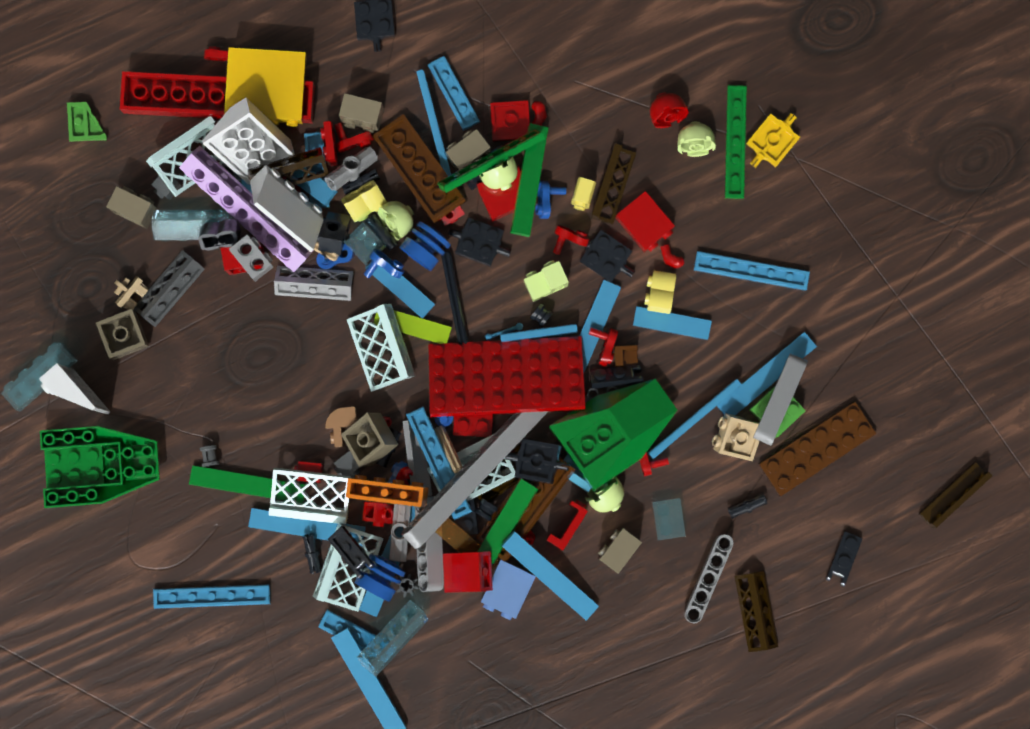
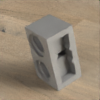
(248, 260)

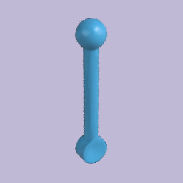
(519, 326)

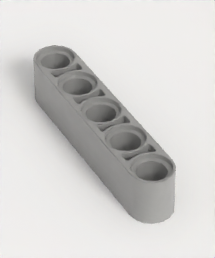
(780, 399)
(430, 561)
(715, 571)

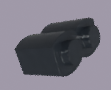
(216, 234)

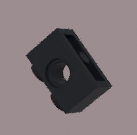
(333, 232)

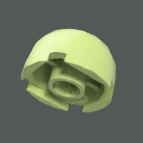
(696, 139)
(501, 175)
(397, 218)
(607, 497)

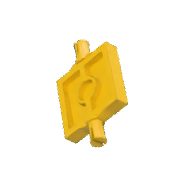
(773, 140)

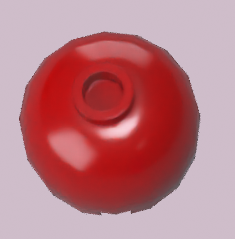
(667, 109)

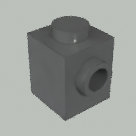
(161, 188)
(347, 466)

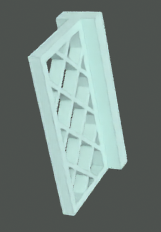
(177, 146)
(393, 338)
(466, 454)
(305, 510)
(331, 567)

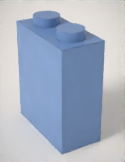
(509, 590)

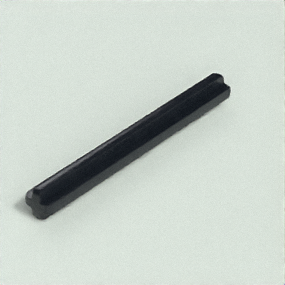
(454, 298)

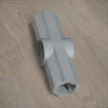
(351, 168)
(399, 546)

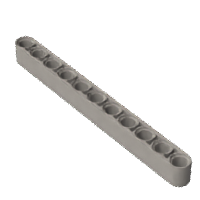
(470, 477)

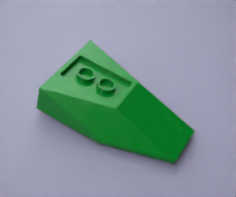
(614, 430)
(95, 465)

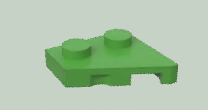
(82, 123)

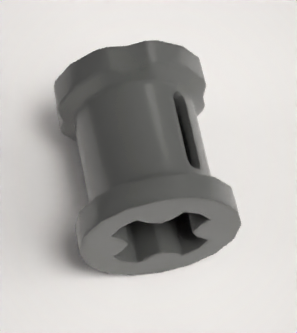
(209, 455)

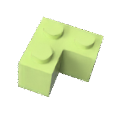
(547, 281)

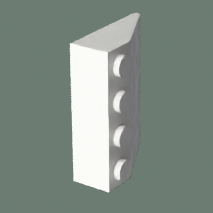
(247, 139)
(287, 206)
(69, 385)

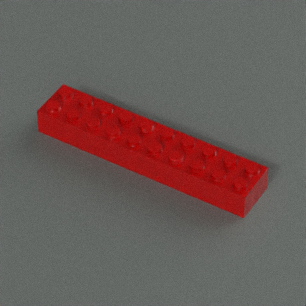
(186, 95)

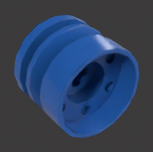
(425, 245)
(380, 577)

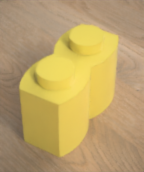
(583, 194)
(364, 201)
(661, 292)

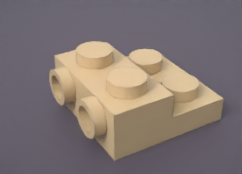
(736, 437)

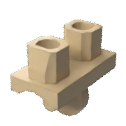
(135, 286)

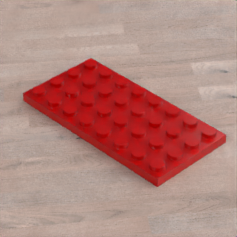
(506, 376)

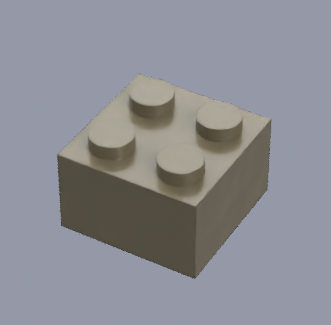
(361, 113)
(467, 150)
(131, 207)
(122, 334)
(369, 439)
(619, 550)

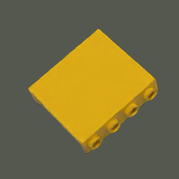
(268, 80)

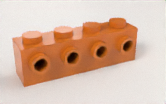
(387, 492)

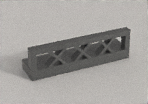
(170, 290)

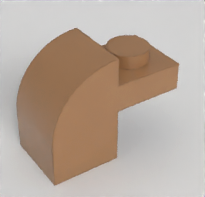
(338, 420)

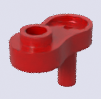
(215, 54)
(362, 140)
(565, 233)
(606, 356)
(647, 465)

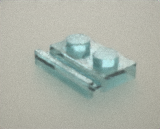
(363, 242)
(668, 519)

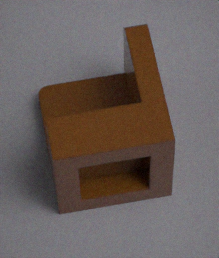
(625, 355)

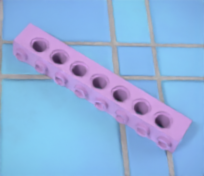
(239, 203)

